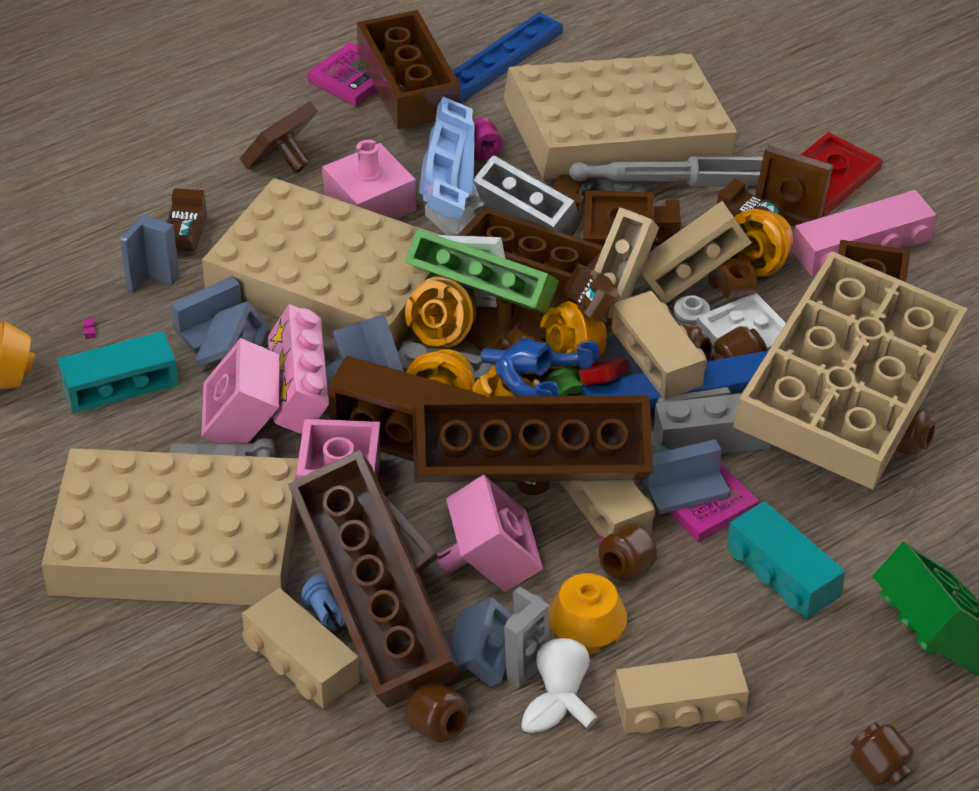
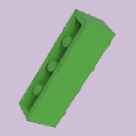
(482, 271)

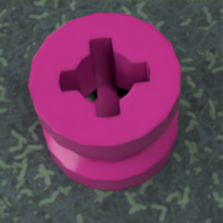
(486, 139)

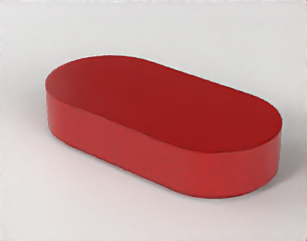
(604, 371)

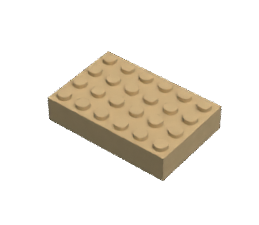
(617, 112)
(319, 258)
(850, 369)
(171, 527)

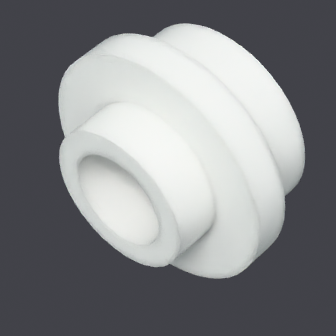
(689, 308)

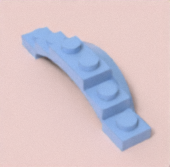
(449, 160)

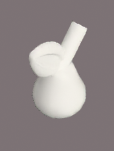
(562, 667)

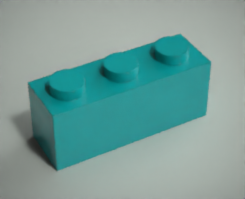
(118, 372)
(785, 559)

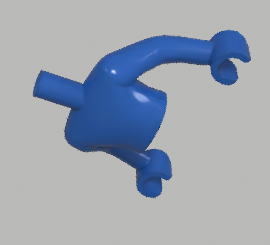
(536, 358)

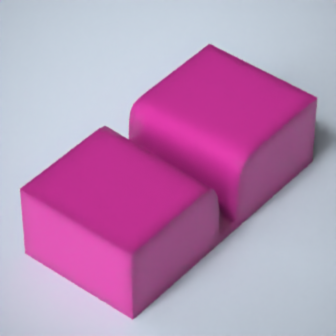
(89, 328)

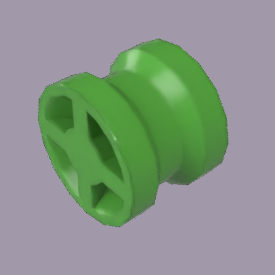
(567, 381)

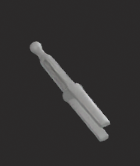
(696, 171)

